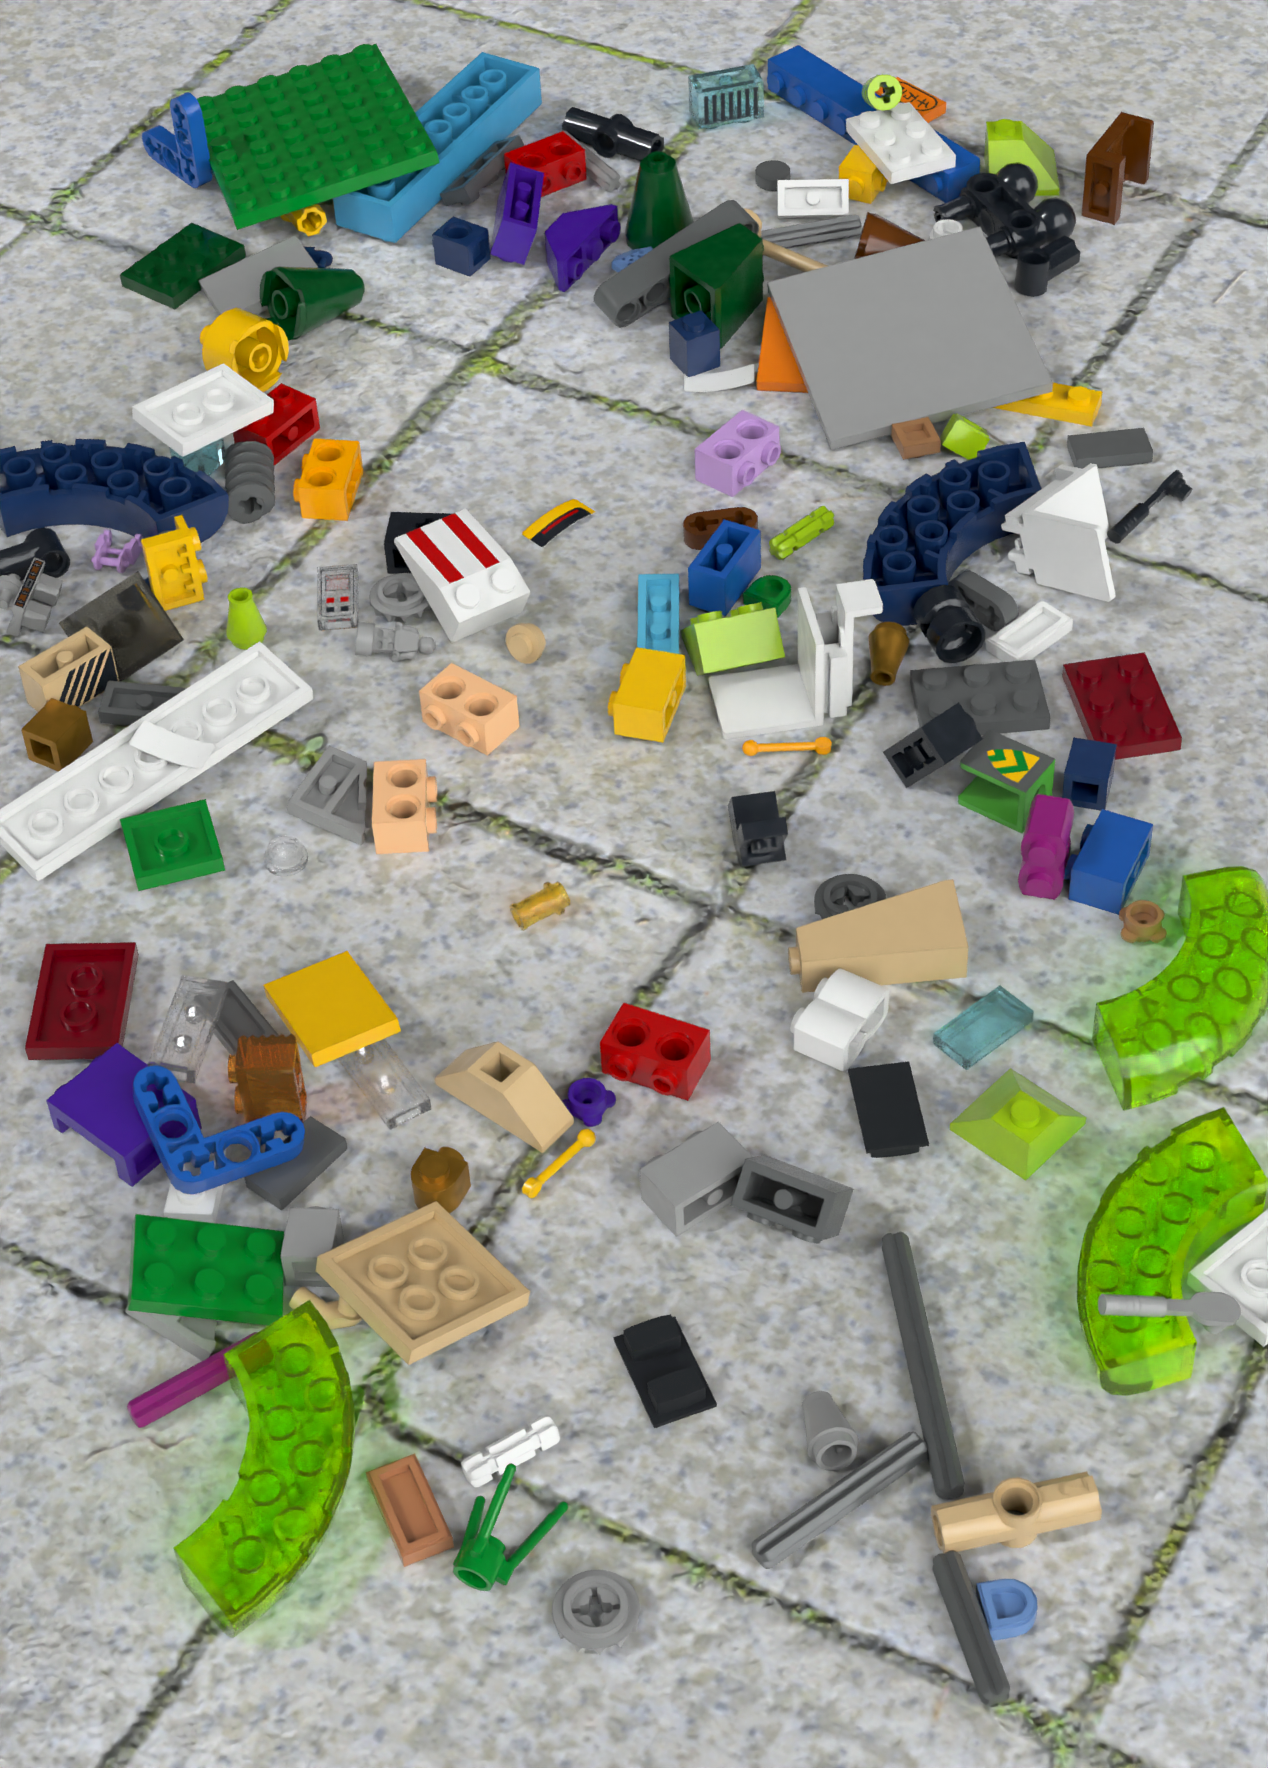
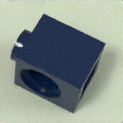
(461, 246)

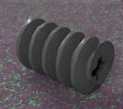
(249, 480)

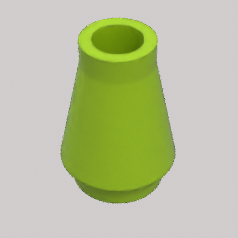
(244, 620)

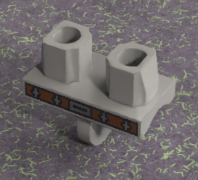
(22, 596)

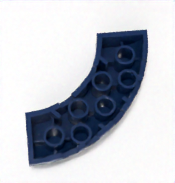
(105, 488)
(943, 523)

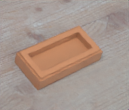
(409, 1510)

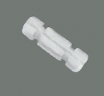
(513, 1449)

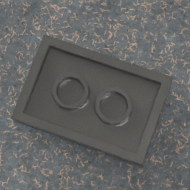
(996, 695)

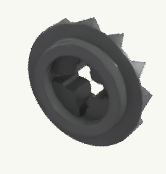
(831, 894)

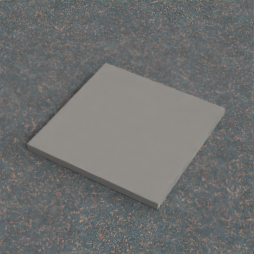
(908, 337)

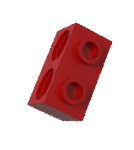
(555, 156)
(655, 1051)

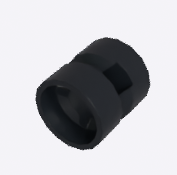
(949, 624)

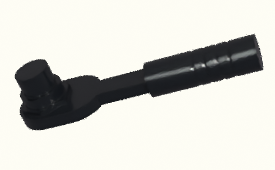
(1172, 485)

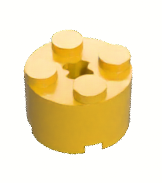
(246, 345)

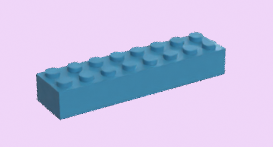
(462, 122)

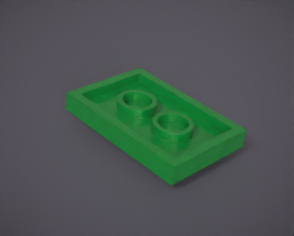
(206, 1270)

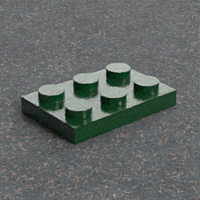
(175, 267)

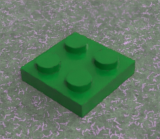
(172, 845)

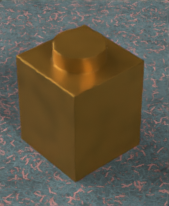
(57, 735)

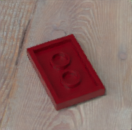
(1122, 705)
(81, 1000)

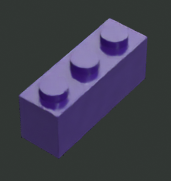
(517, 214)

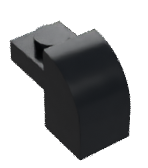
(757, 828)

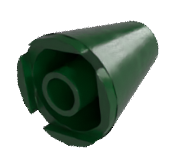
(657, 204)
(308, 296)

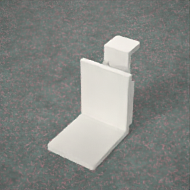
(1065, 534)
(800, 692)

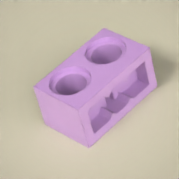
(737, 453)

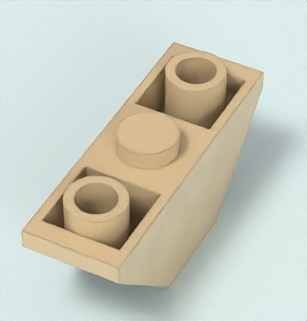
(508, 1093)

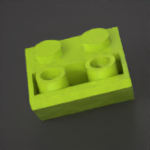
(734, 641)

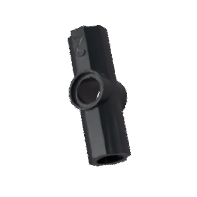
(611, 134)

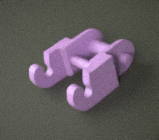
(127, 555)

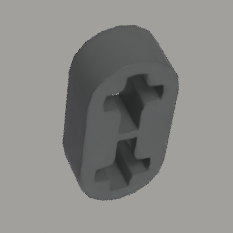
(989, 602)

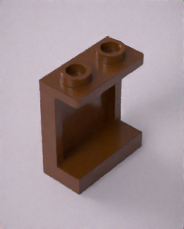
(1117, 157)

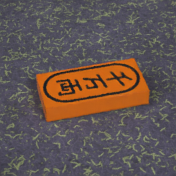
(924, 102)

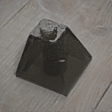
(129, 622)

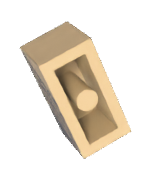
(69, 671)

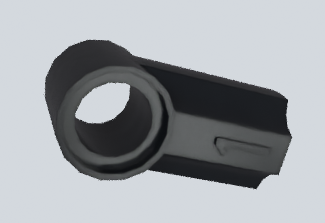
(1040, 265)
(39, 544)

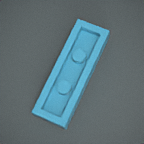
(658, 612)

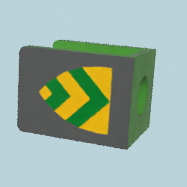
(1005, 779)

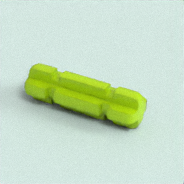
(801, 532)

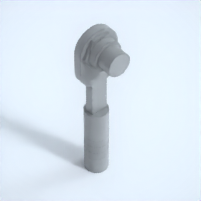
(1211, 1309)

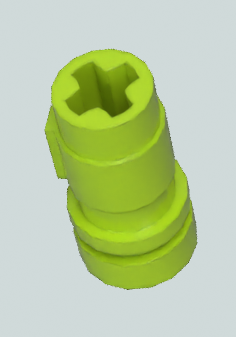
(887, 100)

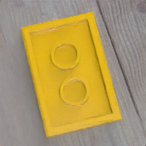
(331, 1008)

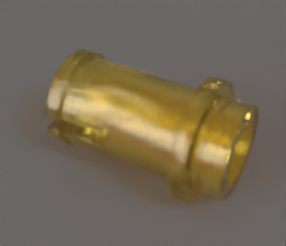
(540, 905)

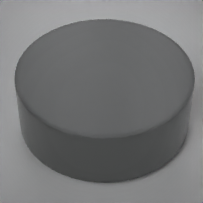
(769, 173)

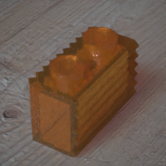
(267, 1077)

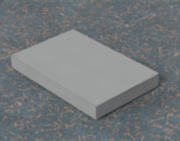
(240, 283)

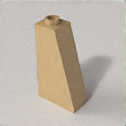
(888, 941)

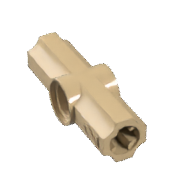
(1045, 1506)

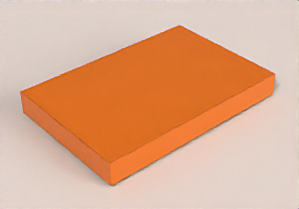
(776, 363)

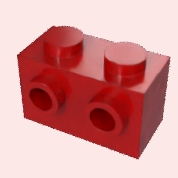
(288, 426)

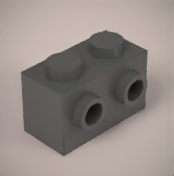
(792, 1198)

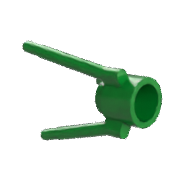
(481, 1554)

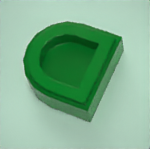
(771, 591)

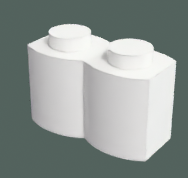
(840, 1019)

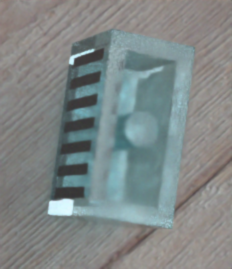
(726, 96)

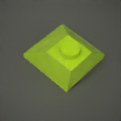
(1015, 142)
(1018, 1124)

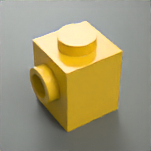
(863, 176)

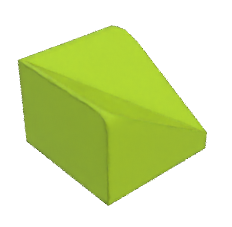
(964, 436)

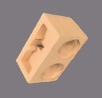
(469, 709)
(402, 806)

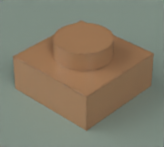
(915, 438)

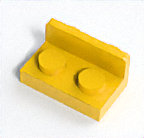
(173, 566)

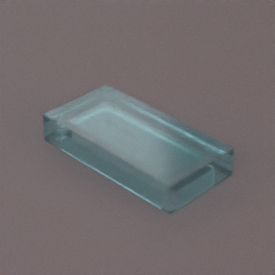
(983, 1027)

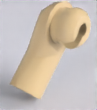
(336, 1313)

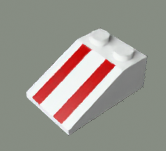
(463, 574)

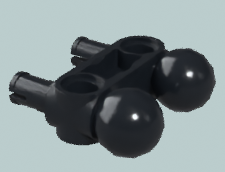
(1002, 210)

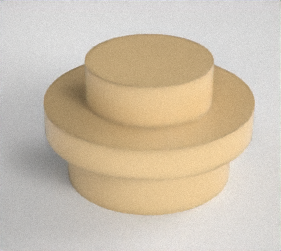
(525, 642)

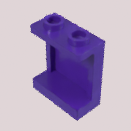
(103, 1111)

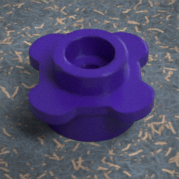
(589, 1091)

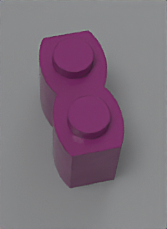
(1046, 846)

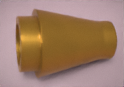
(887, 649)

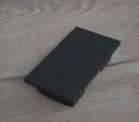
(888, 1109)
(664, 1370)

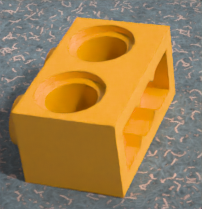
(329, 479)

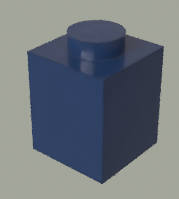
(694, 344)
(1089, 773)

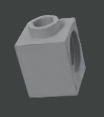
(306, 1236)

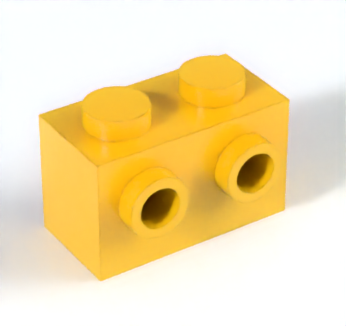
(648, 694)

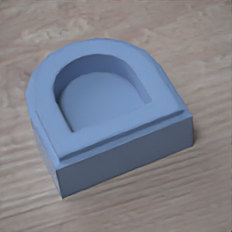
(1007, 1607)

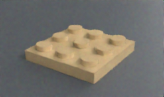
(422, 1282)

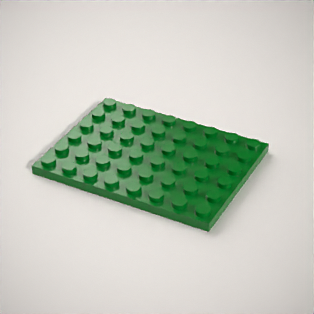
(312, 135)

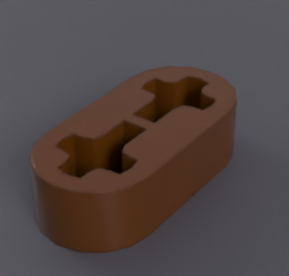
(702, 525)

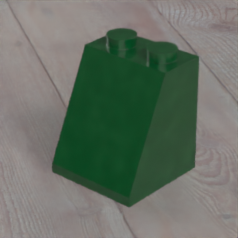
(719, 278)

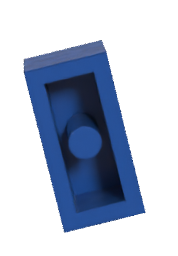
(724, 567)
(1109, 861)

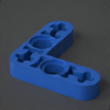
(186, 151)
(196, 1149)

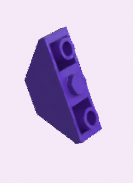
(578, 241)

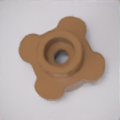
(1142, 922)

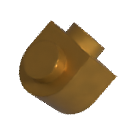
(440, 1178)

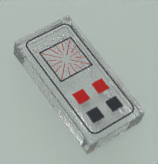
(337, 597)

